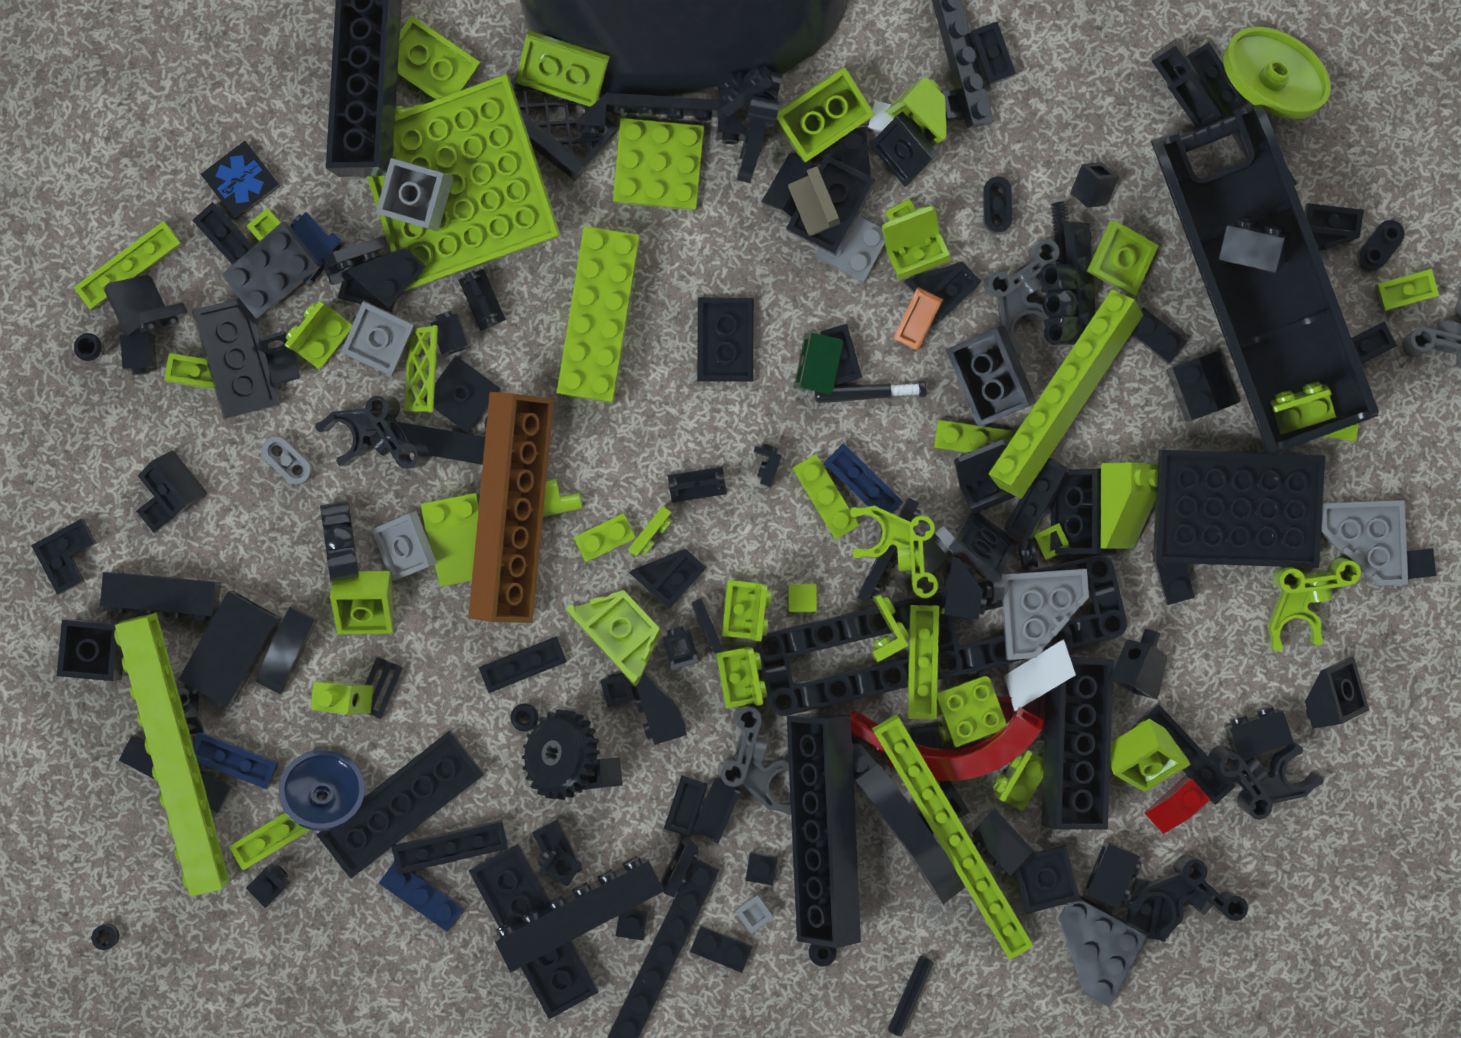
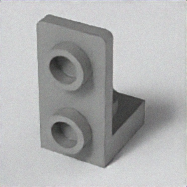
(936, 550)

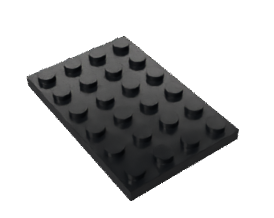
(1238, 508)

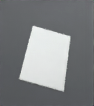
(1039, 675)

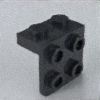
(141, 306)
(974, 478)

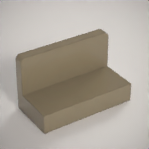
(814, 203)

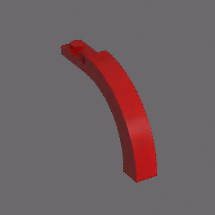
(970, 760)

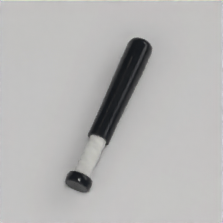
(870, 391)

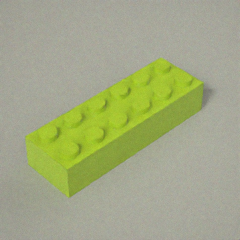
(598, 315)

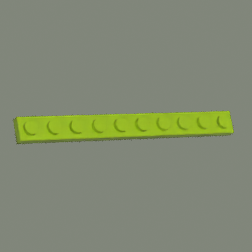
(952, 836)

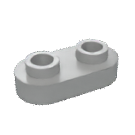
(287, 460)

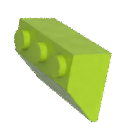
(823, 114)

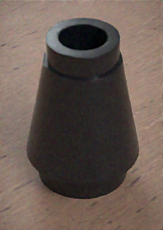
(83, 346)

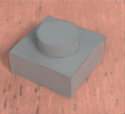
(754, 913)

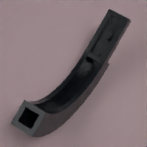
(906, 825)

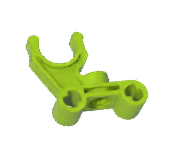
(909, 546)
(1303, 590)

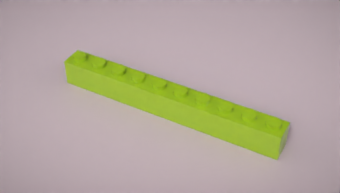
(172, 754)

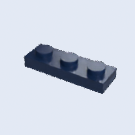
(862, 480)
(234, 760)
(422, 897)

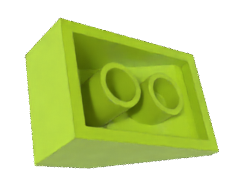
(1126, 502)
(452, 536)

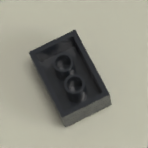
(991, 376)

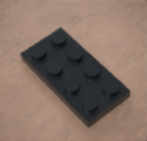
(235, 358)

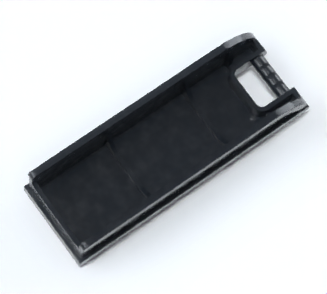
(1276, 325)

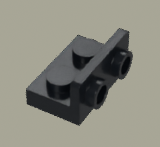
(338, 262)

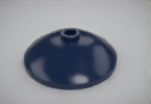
(321, 774)

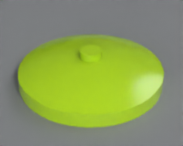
(1277, 72)

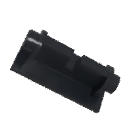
(481, 299)
(697, 484)

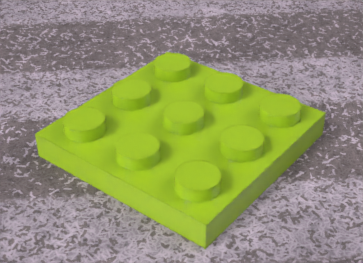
(658, 164)

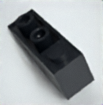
(661, 712)

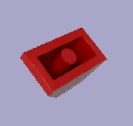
(1177, 805)

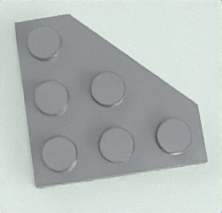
(1371, 537)
(1039, 607)

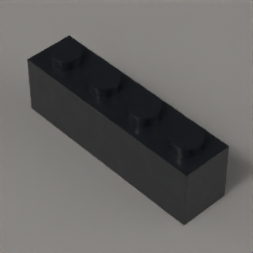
(160, 594)

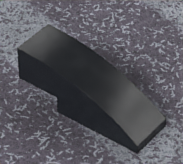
(1186, 84)
(286, 649)

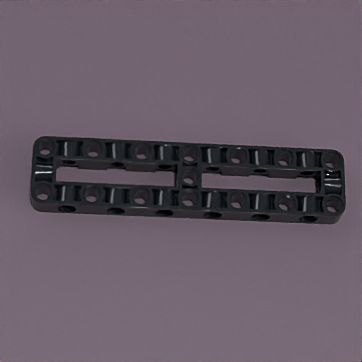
(967, 657)

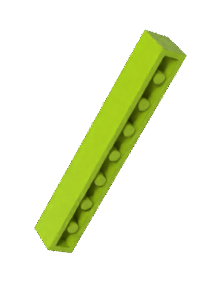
(1066, 394)

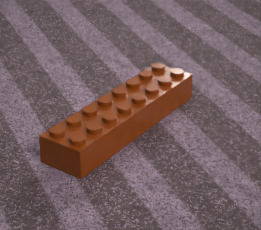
(511, 508)

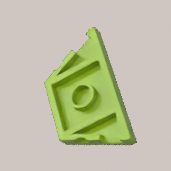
(619, 631)

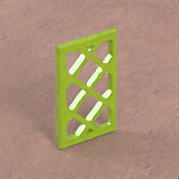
(429, 381)

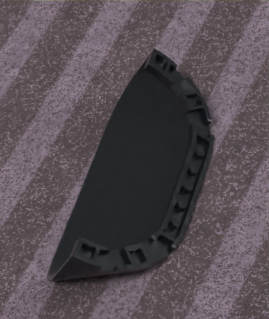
(687, 43)

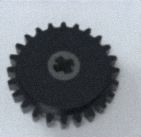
(560, 754)

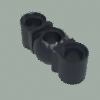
(1060, 304)
(339, 541)

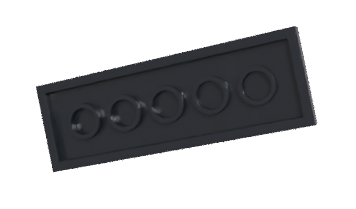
(402, 803)
(509, 892)

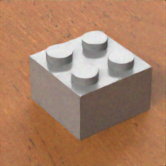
(414, 194)

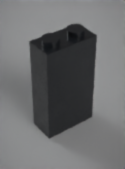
(229, 650)

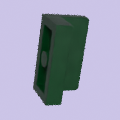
(818, 363)

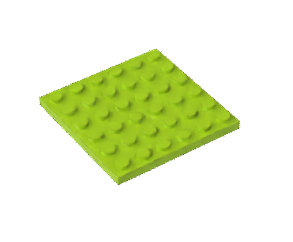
(496, 186)

